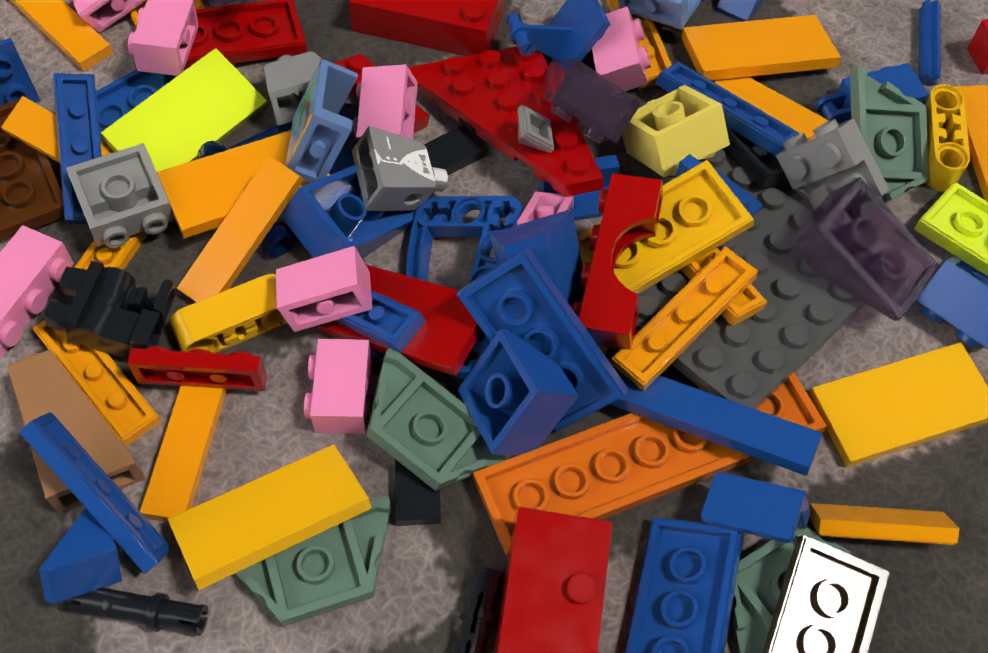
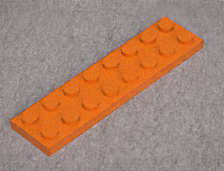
(619, 465)

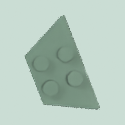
(893, 131)
(426, 425)
(323, 570)
(759, 588)

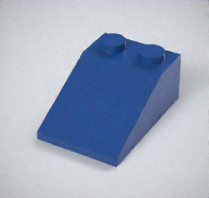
(333, 217)

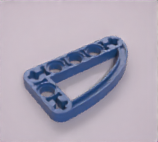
(455, 208)

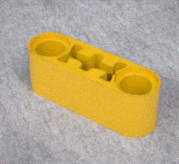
(946, 137)
(228, 316)

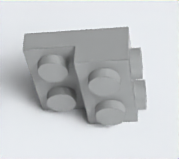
(830, 161)
(121, 196)

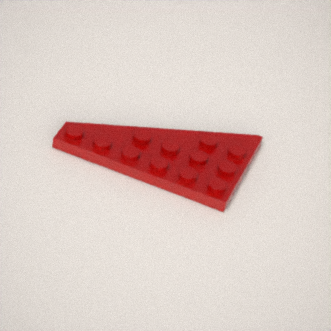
(487, 94)

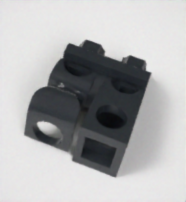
(101, 313)

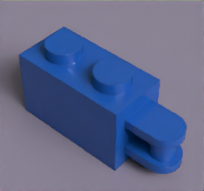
(902, 76)

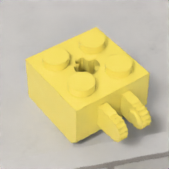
(674, 128)

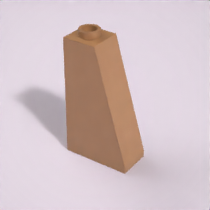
(46, 387)

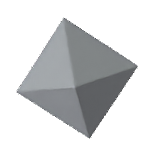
(534, 130)

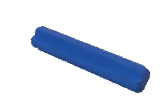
(929, 42)

